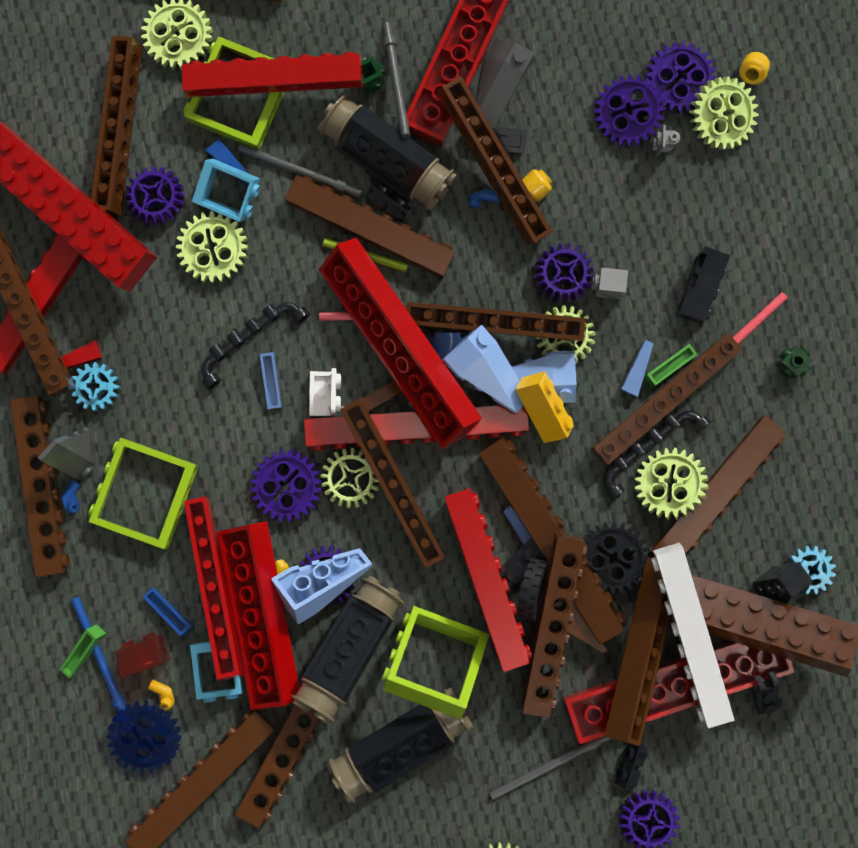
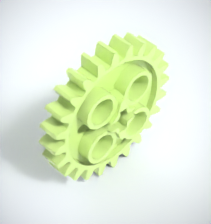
(165, 19)
(706, 116)
(193, 253)
(691, 485)

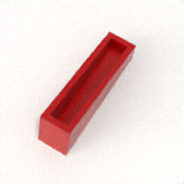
(83, 355)

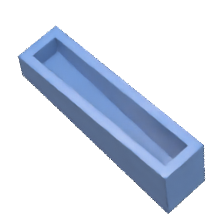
(636, 374)
(270, 379)

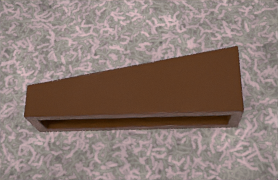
(381, 396)

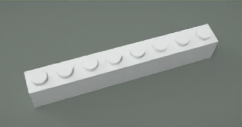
(693, 635)

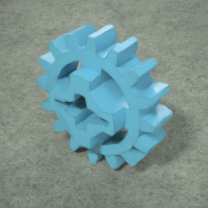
(95, 395)
(815, 561)

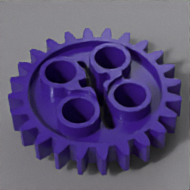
(667, 63)
(625, 91)
(271, 472)

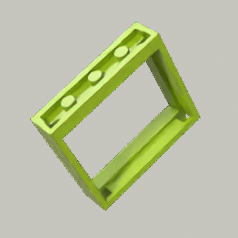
(267, 115)
(175, 509)
(424, 695)

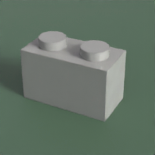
(610, 283)

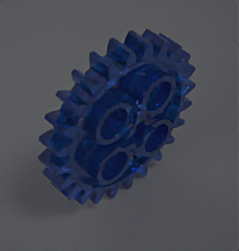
(129, 748)

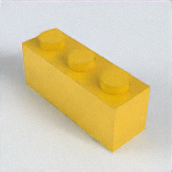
(544, 407)

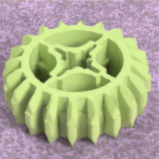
(550, 347)
(341, 462)

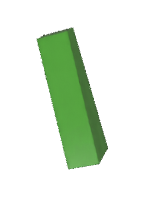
(670, 366)
(82, 650)

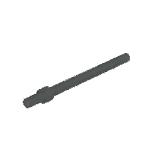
(390, 45)
(339, 185)
(589, 746)

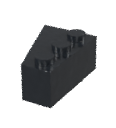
(703, 285)
(784, 583)

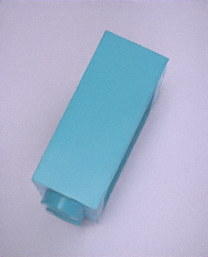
(206, 182)
(210, 696)

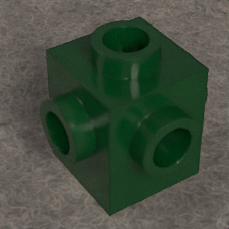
(372, 75)
(788, 366)

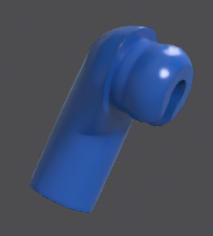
(481, 195)
(69, 498)

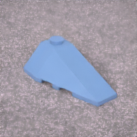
(486, 367)
(559, 368)
(314, 586)

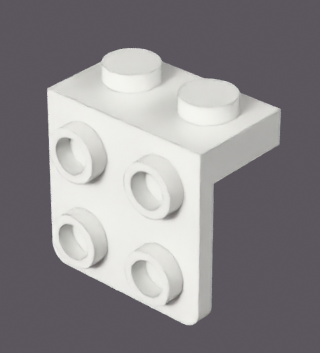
(324, 393)

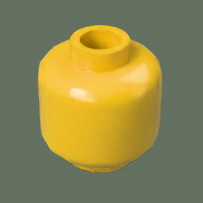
(754, 68)
(537, 184)

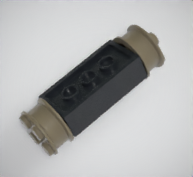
(384, 153)
(347, 649)
(395, 750)

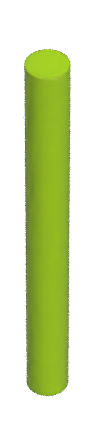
(375, 257)

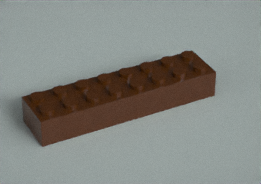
(777, 627)

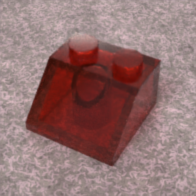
(141, 655)

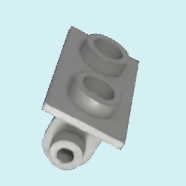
(664, 140)

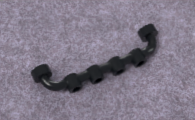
(237, 339)
(654, 437)

